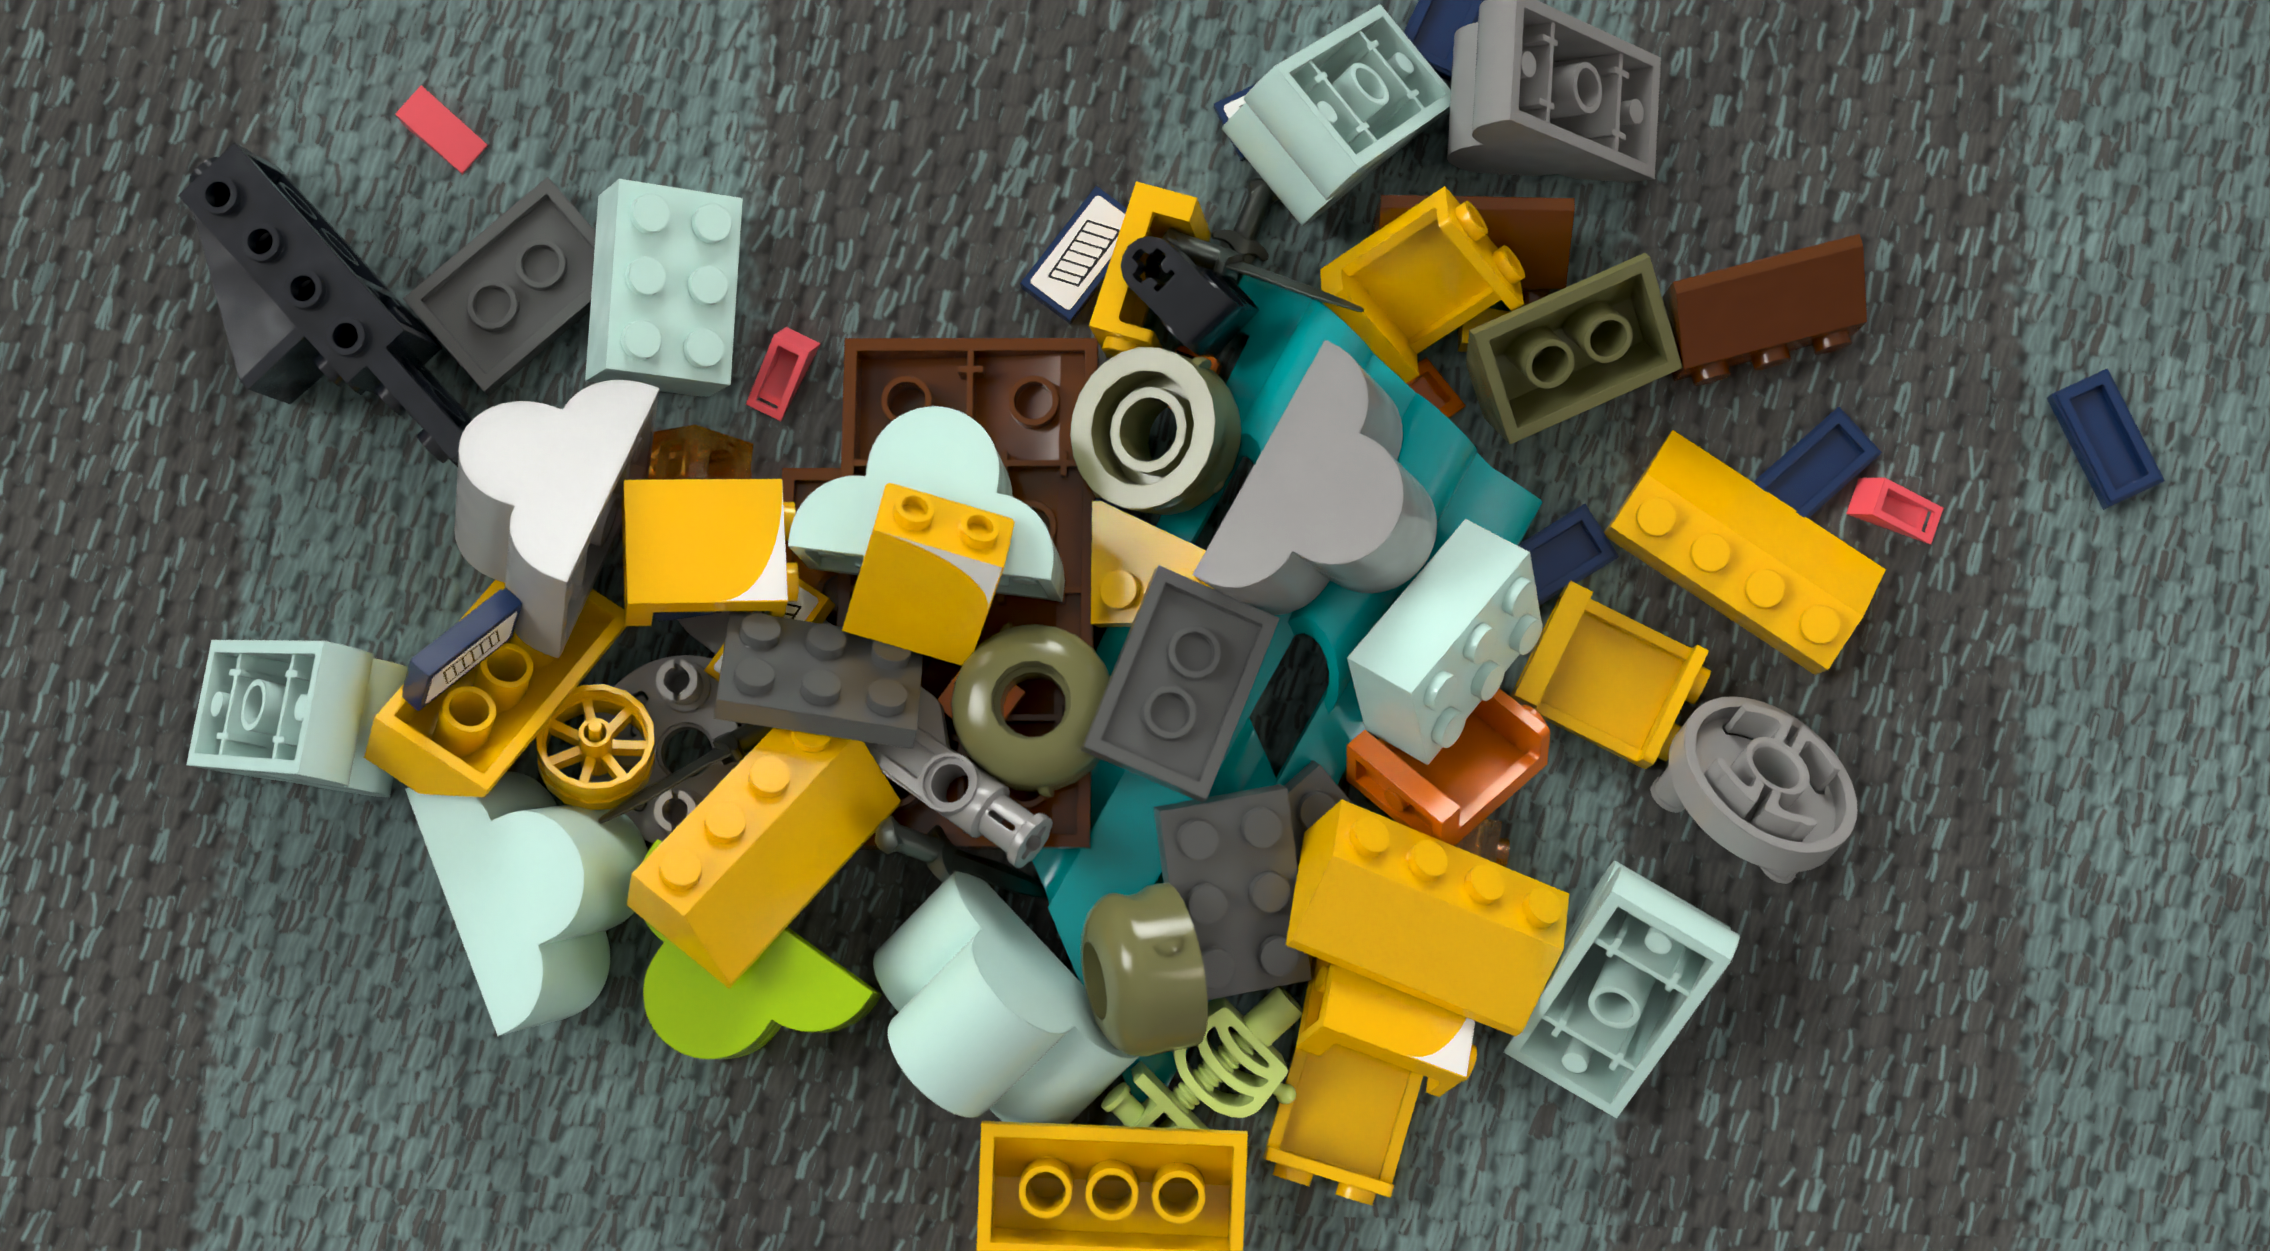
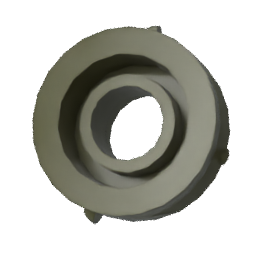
(1115, 423)
(980, 694)
(1145, 971)

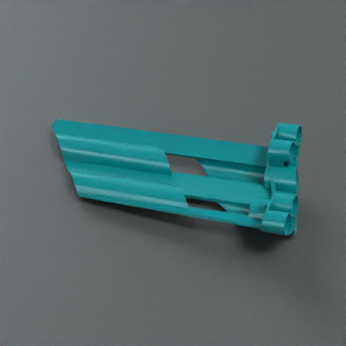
(1461, 486)

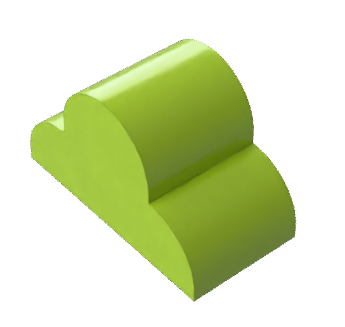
(785, 987)

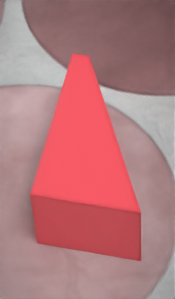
(440, 129)
(782, 372)
(1894, 508)

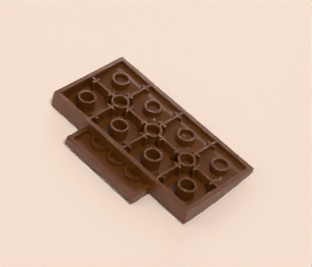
(1025, 403)

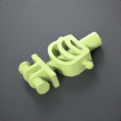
(1255, 1032)

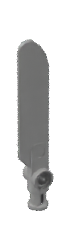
(931, 768)

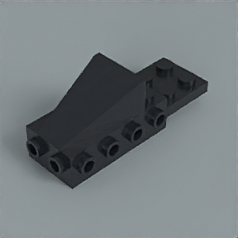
(307, 302)

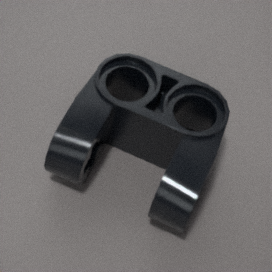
(1195, 304)

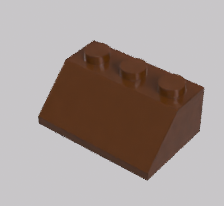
(1530, 226)
(1768, 309)

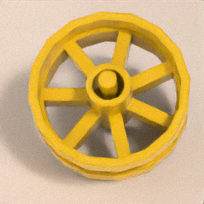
(596, 748)

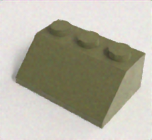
(1572, 350)

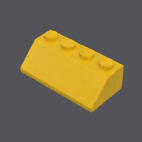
(1746, 554)
(490, 714)
(761, 847)
(1426, 917)
(1110, 1188)

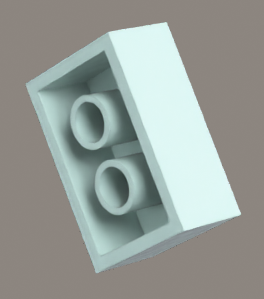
(664, 288)
(1446, 642)

